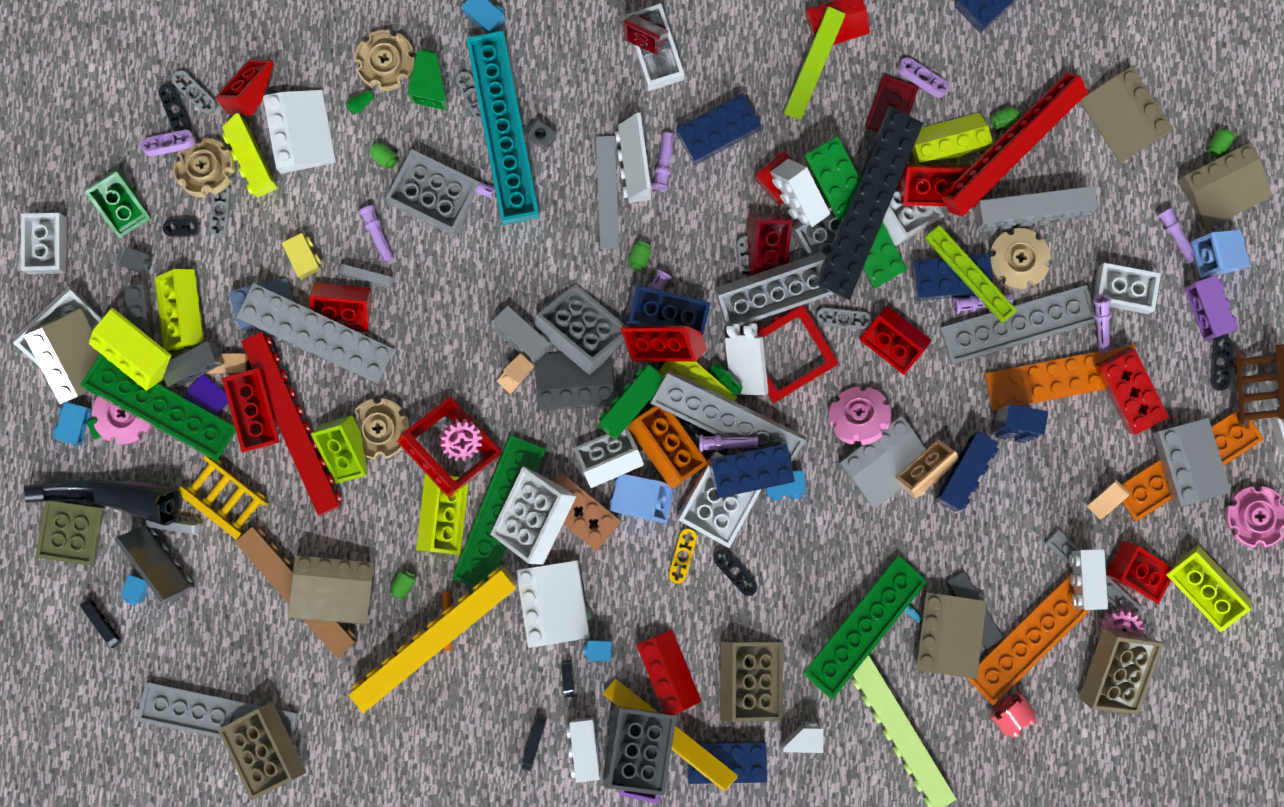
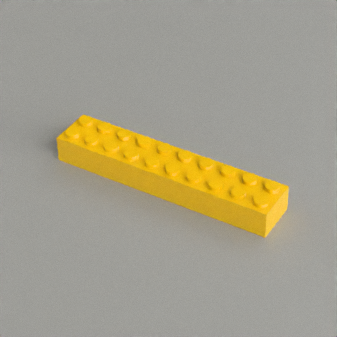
(429, 643)

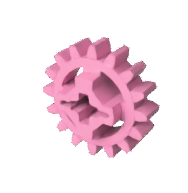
(468, 442)
(1121, 621)

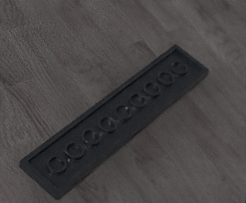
(869, 203)

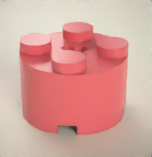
(1013, 714)

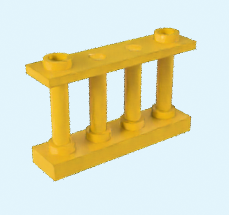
(220, 516)

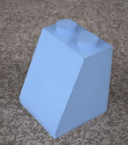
(1220, 253)
(642, 498)

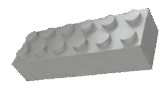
(1035, 208)
(771, 291)

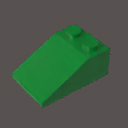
(117, 202)

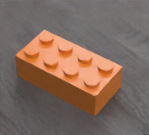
(667, 445)

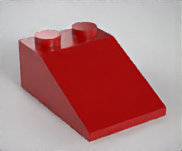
(246, 88)
(1140, 571)

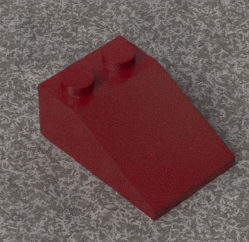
(645, 33)
(768, 241)

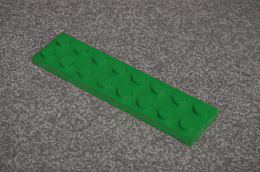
(837, 182)
(160, 409)
(483, 551)
(864, 627)

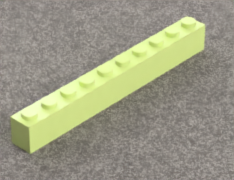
(902, 735)

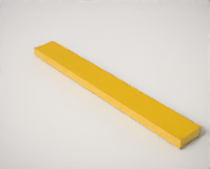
(681, 744)

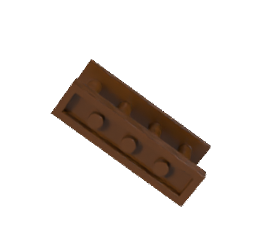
(1240, 364)

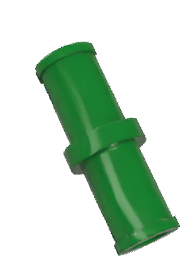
(726, 378)

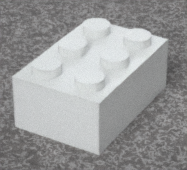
(799, 192)
(43, 243)
(1128, 287)
(608, 458)
(1088, 579)
(583, 749)

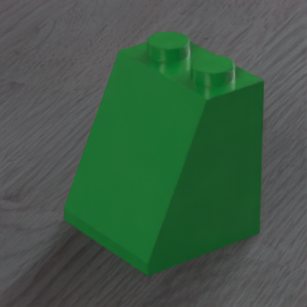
(427, 82)

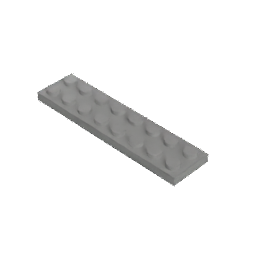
(1029, 323)
(315, 333)
(721, 414)
(198, 711)

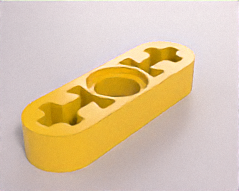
(674, 568)

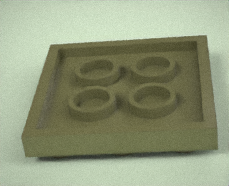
(69, 533)

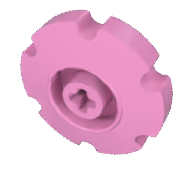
(860, 415)
(113, 425)
(1242, 514)

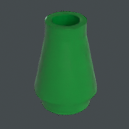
(359, 102)

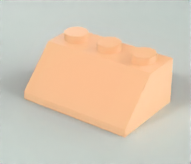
(927, 468)

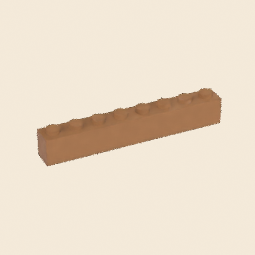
(279, 574)

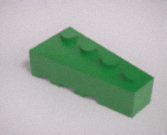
(631, 403)

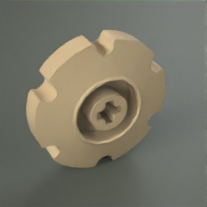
(391, 72)
(204, 168)
(1008, 267)
(386, 414)

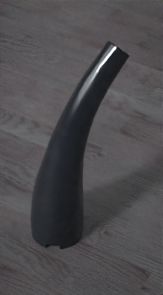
(139, 498)

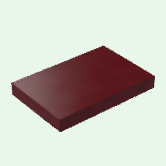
(891, 93)

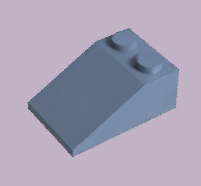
(239, 295)

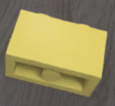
(301, 255)

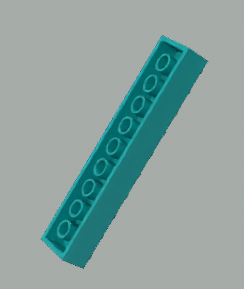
(503, 128)

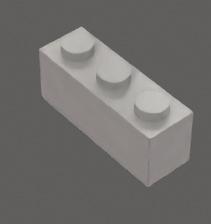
(520, 334)

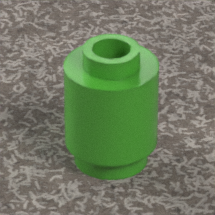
(1005, 118)
(1220, 143)
(383, 155)
(639, 255)
(403, 584)

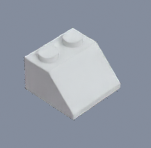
(805, 739)

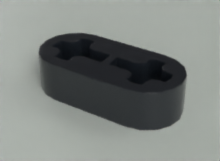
(181, 232)
(567, 677)

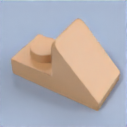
(515, 373)

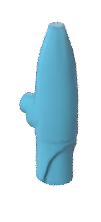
(911, 612)

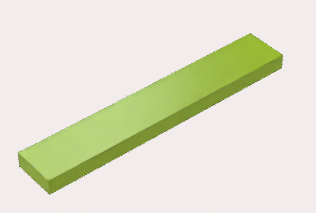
(814, 63)
(970, 274)

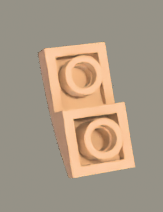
(233, 364)
(1108, 499)

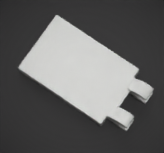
(747, 359)

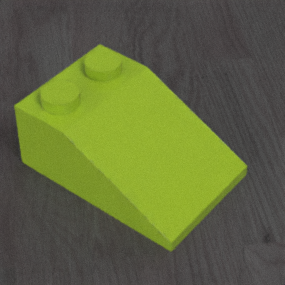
(341, 448)

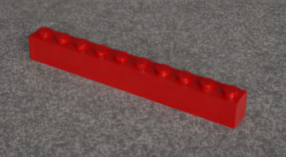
(1014, 144)
(291, 424)

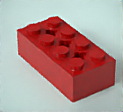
(1144, 393)

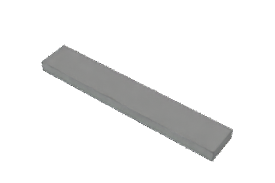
(607, 192)
(1116, 596)

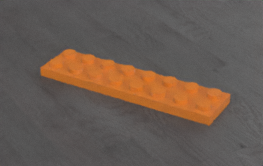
(1047, 380)
(1150, 488)
(1027, 643)

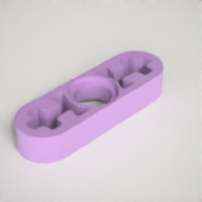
(921, 70)
(155, 145)

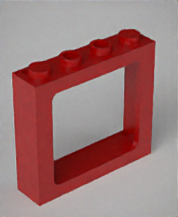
(830, 361)
(452, 410)

